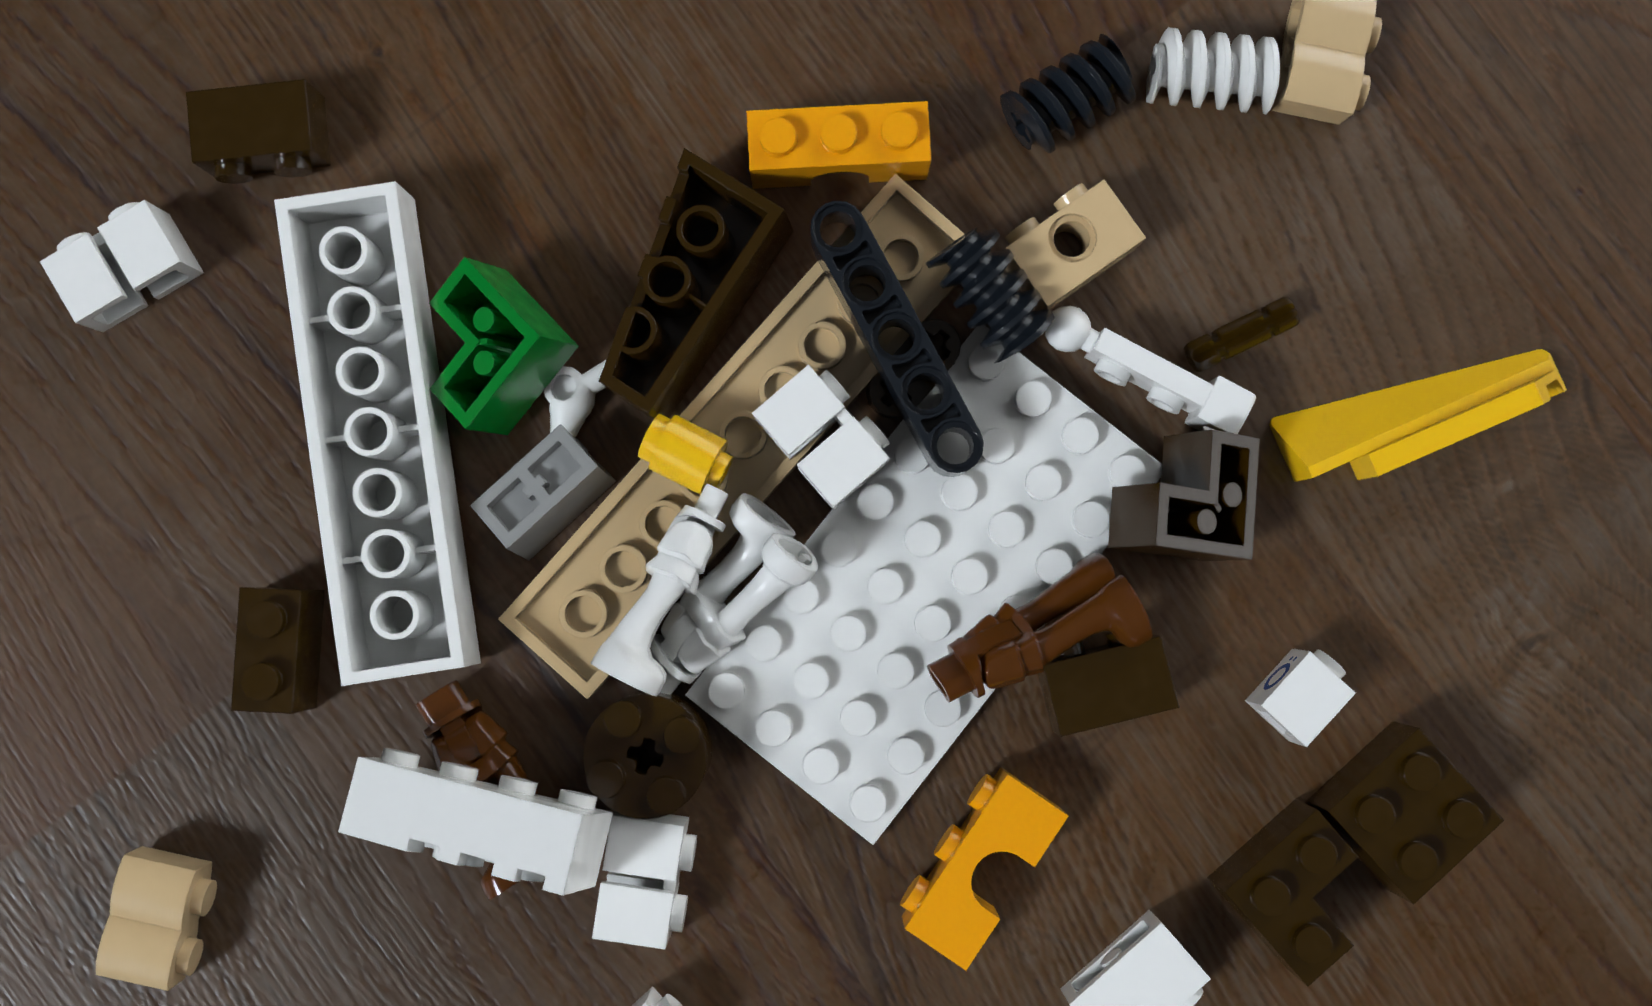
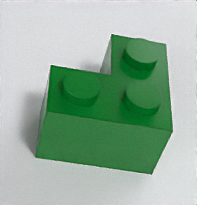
(507, 350)

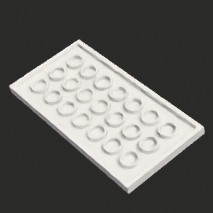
(906, 565)

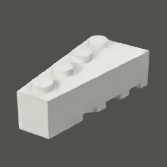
(477, 820)

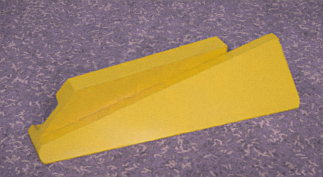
(1413, 418)

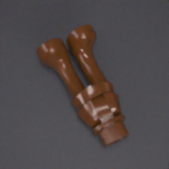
(1010, 647)
(473, 739)

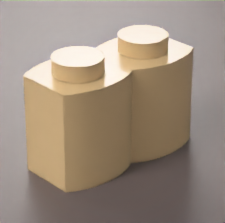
(1326, 58)
(155, 918)

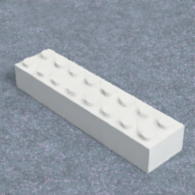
(377, 433)

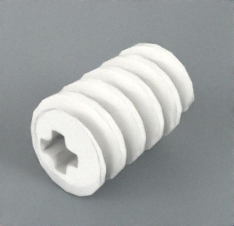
(1214, 68)

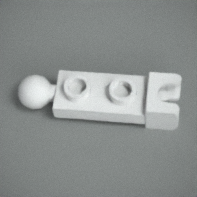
(1210, 404)

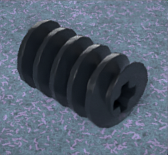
(1068, 94)
(993, 291)

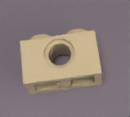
(1099, 224)

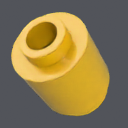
(685, 453)

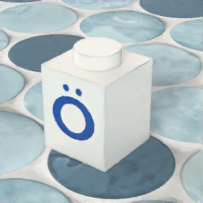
(1301, 695)

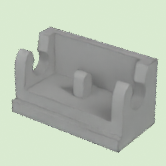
(542, 493)

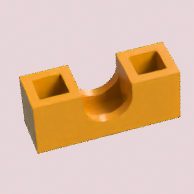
(868, 139)
(1003, 819)

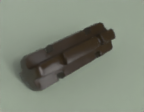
(1241, 334)

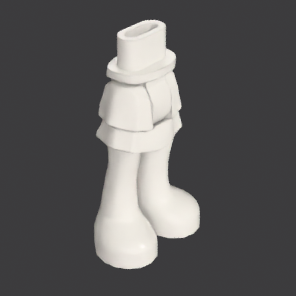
(673, 570)
(701, 624)

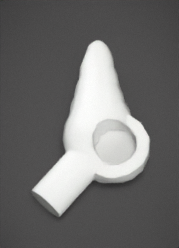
(572, 397)

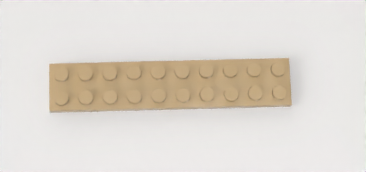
(603, 565)

